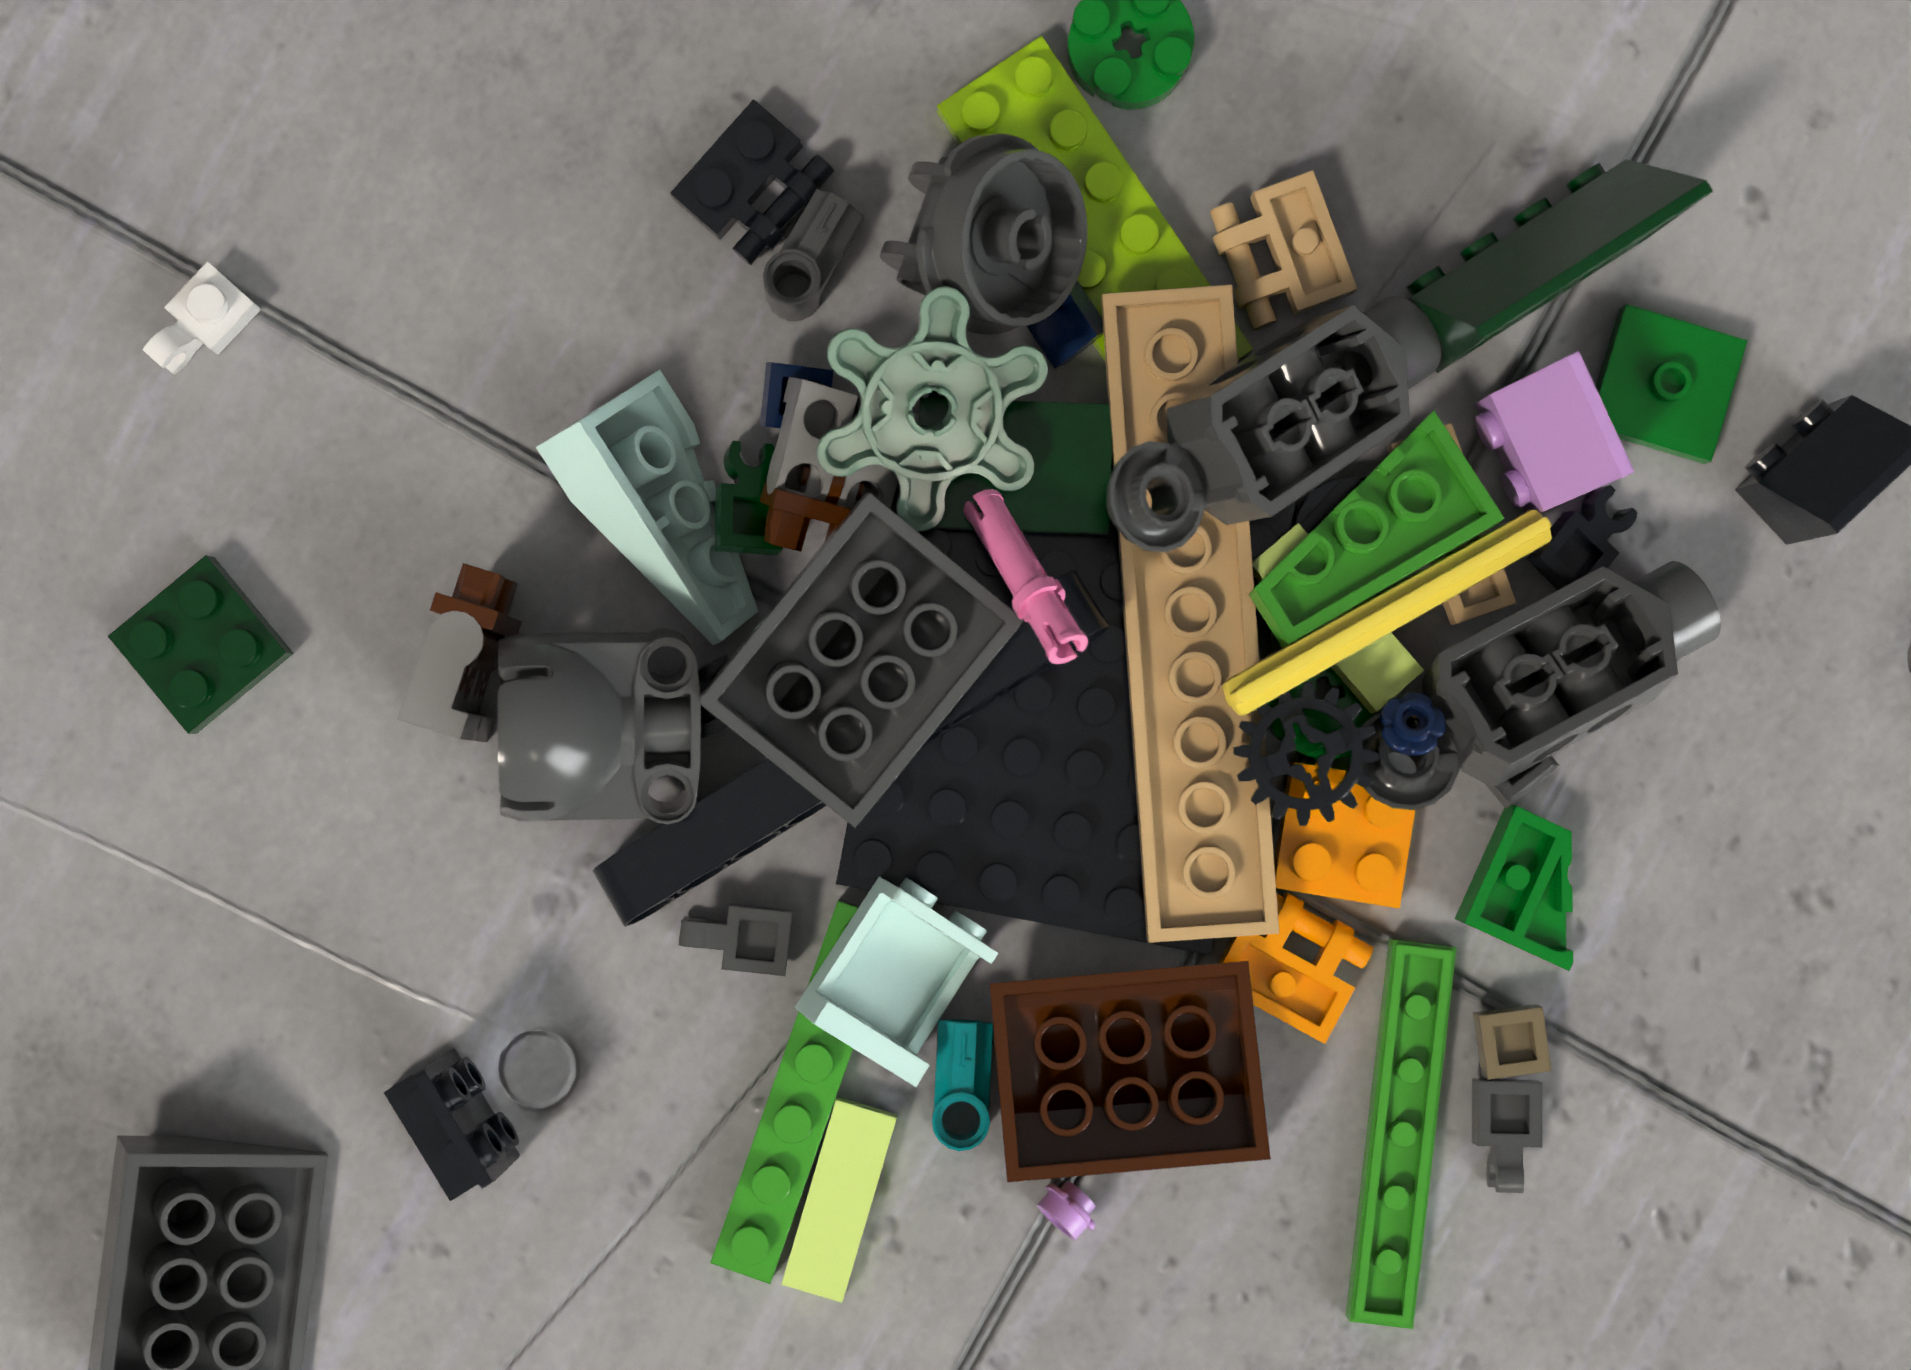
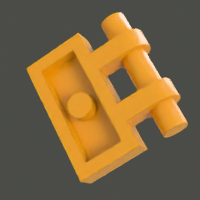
(1292, 987)

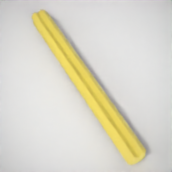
(1386, 612)

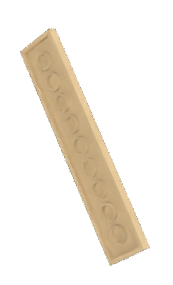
(1185, 635)

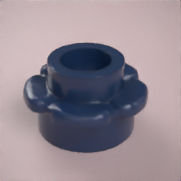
(1406, 739)

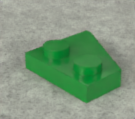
(1524, 886)

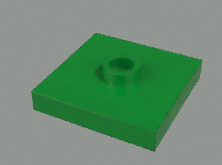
(1668, 382)

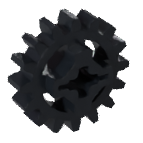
(1334, 743)

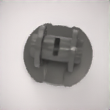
(996, 228)

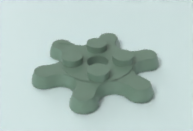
(968, 436)

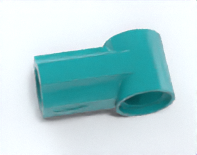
(964, 1076)

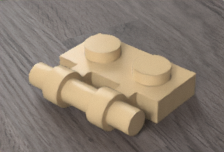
(1300, 241)

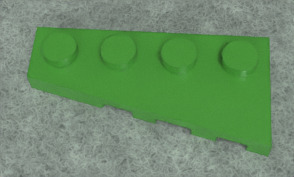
(1389, 527)

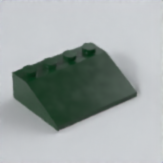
(1550, 251)

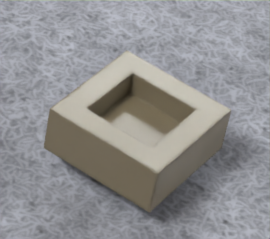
(1512, 1041)

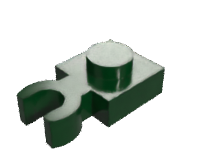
(738, 513)

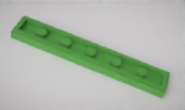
(1400, 1133)

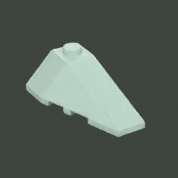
(643, 489)

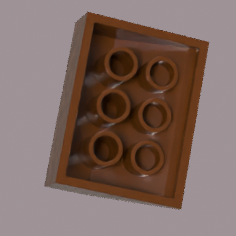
(1128, 1071)

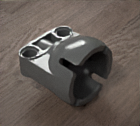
(595, 727)

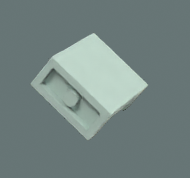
(893, 976)

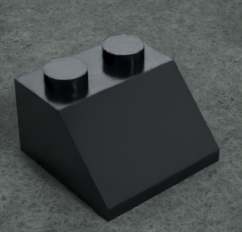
(1827, 469)

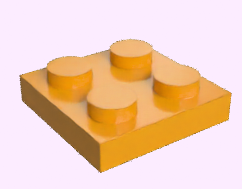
(1350, 858)

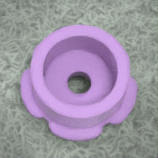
(1067, 1209)

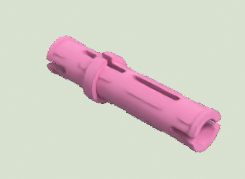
(1036, 595)

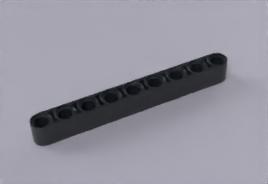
(770, 801)

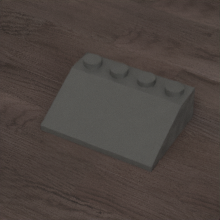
(860, 659)
(207, 1255)

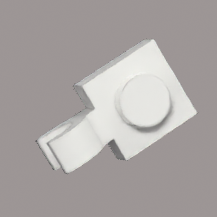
(207, 312)

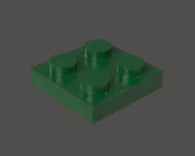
(200, 644)

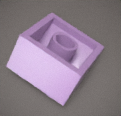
(1552, 436)

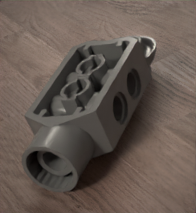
(1276, 423)
(1549, 678)

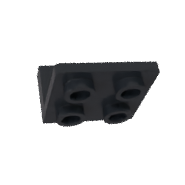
(455, 1124)

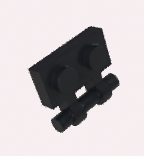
(739, 170)

